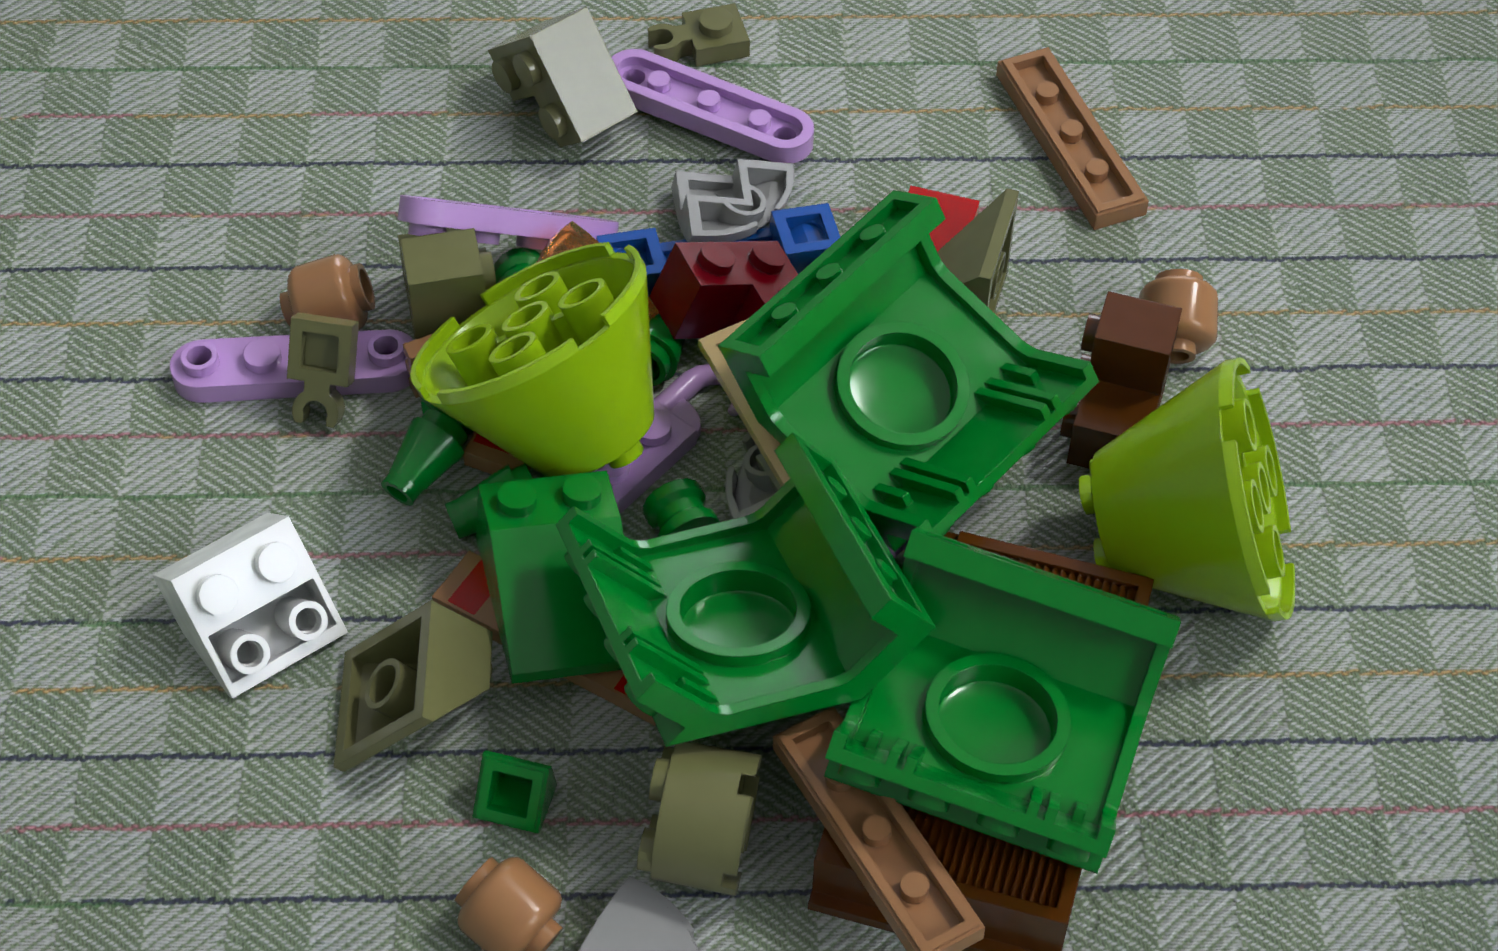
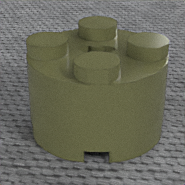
(702, 816)

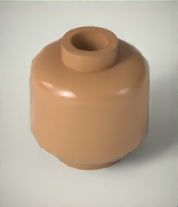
(329, 289)
(1199, 307)
(509, 907)

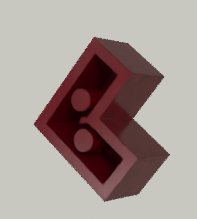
(718, 284)

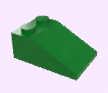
(530, 585)

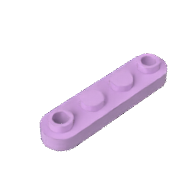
(715, 107)
(531, 226)
(258, 367)

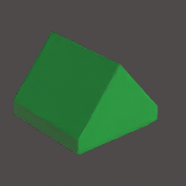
(513, 791)

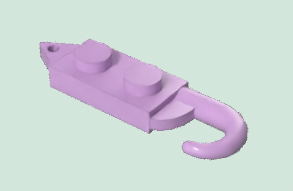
(667, 440)

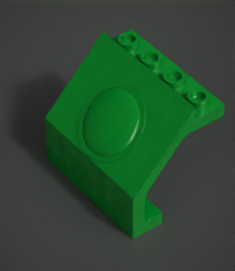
(900, 373)
(751, 610)
(1012, 706)

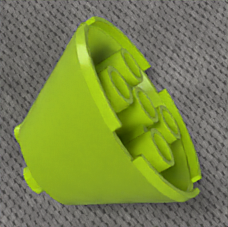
(552, 362)
(1198, 499)

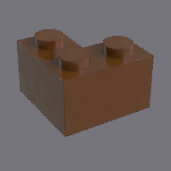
(1132, 362)

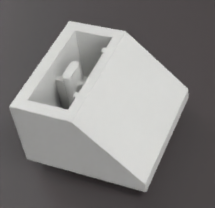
(251, 603)

